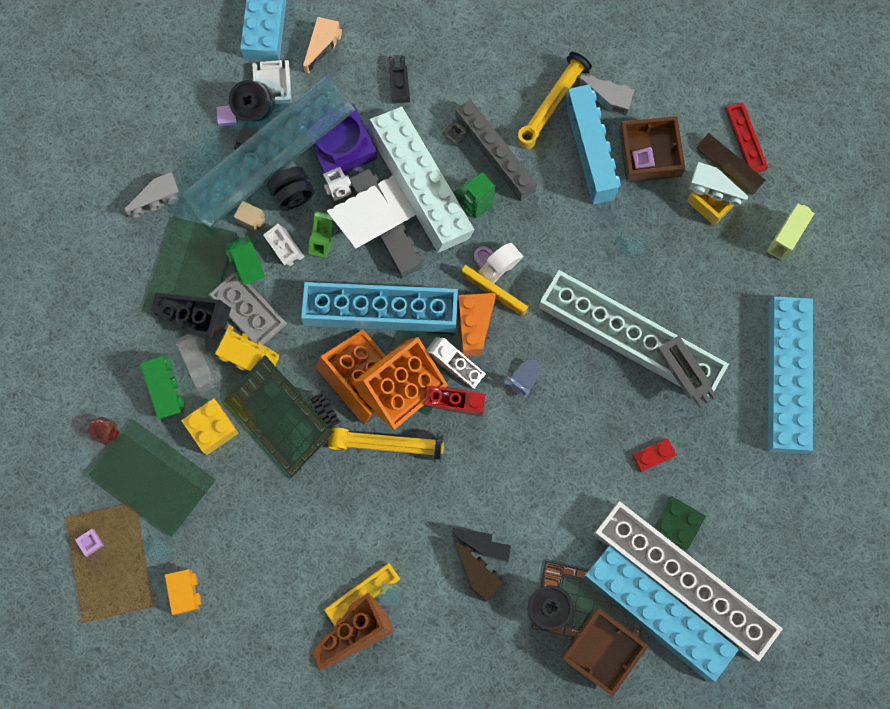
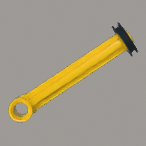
(577, 65)
(344, 439)

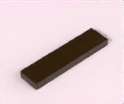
(731, 163)

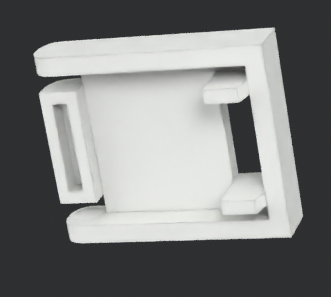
(276, 78)

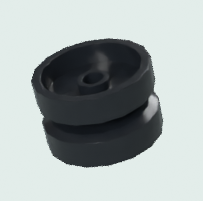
(247, 91)
(290, 188)
(561, 604)

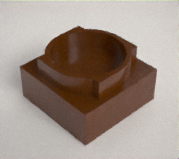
(666, 144)
(604, 651)

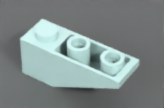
(714, 183)

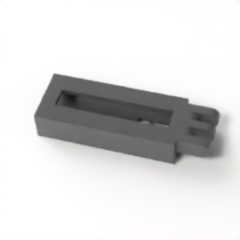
(682, 365)

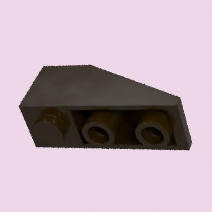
(480, 578)

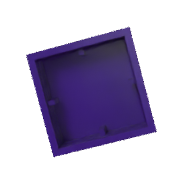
(345, 145)

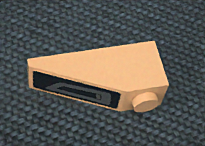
(322, 42)

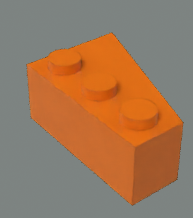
(474, 319)

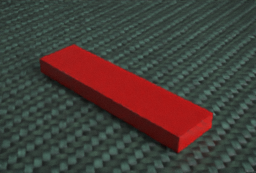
(746, 137)

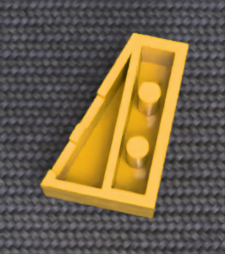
(242, 351)

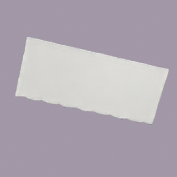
(370, 214)

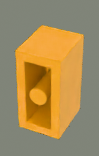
(183, 592)

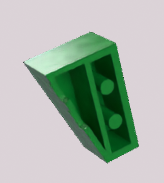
(476, 195)
(162, 386)

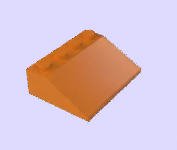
(345, 365)
(400, 382)

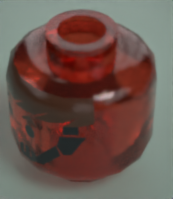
(103, 430)

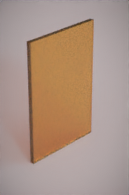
(116, 575)

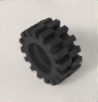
(325, 409)

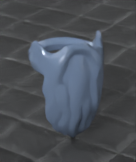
(524, 377)

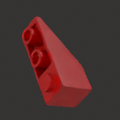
(455, 400)

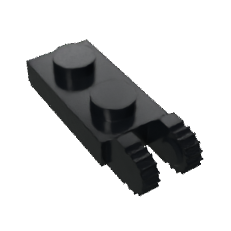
(399, 81)

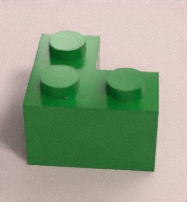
(245, 259)

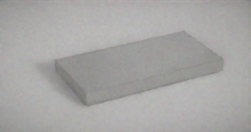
(249, 310)

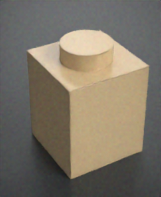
(249, 216)

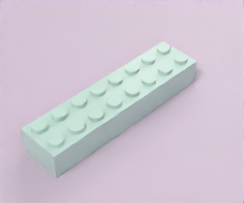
(420, 179)

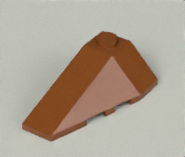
(359, 628)

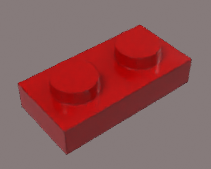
(654, 455)

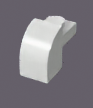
(500, 261)

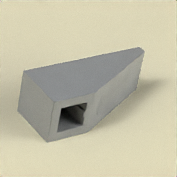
(609, 95)
(156, 194)

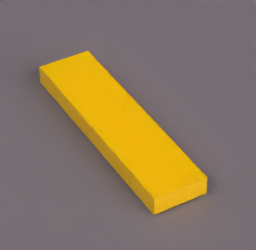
(490, 287)
(370, 585)

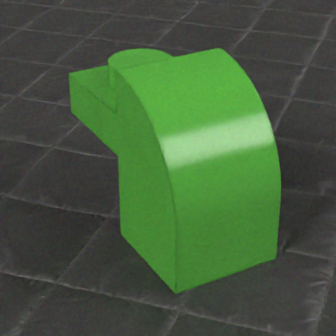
(322, 235)

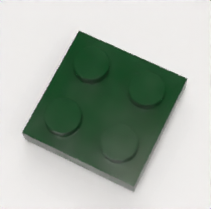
(679, 523)

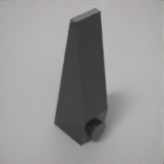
(193, 314)

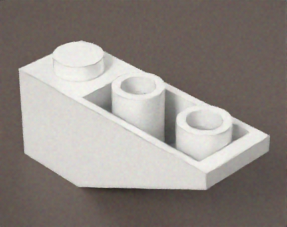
(455, 362)

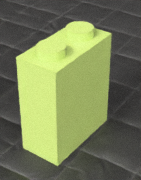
(790, 232)

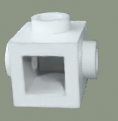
(337, 184)

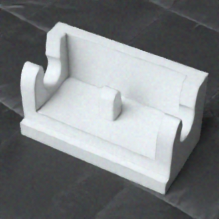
(283, 245)

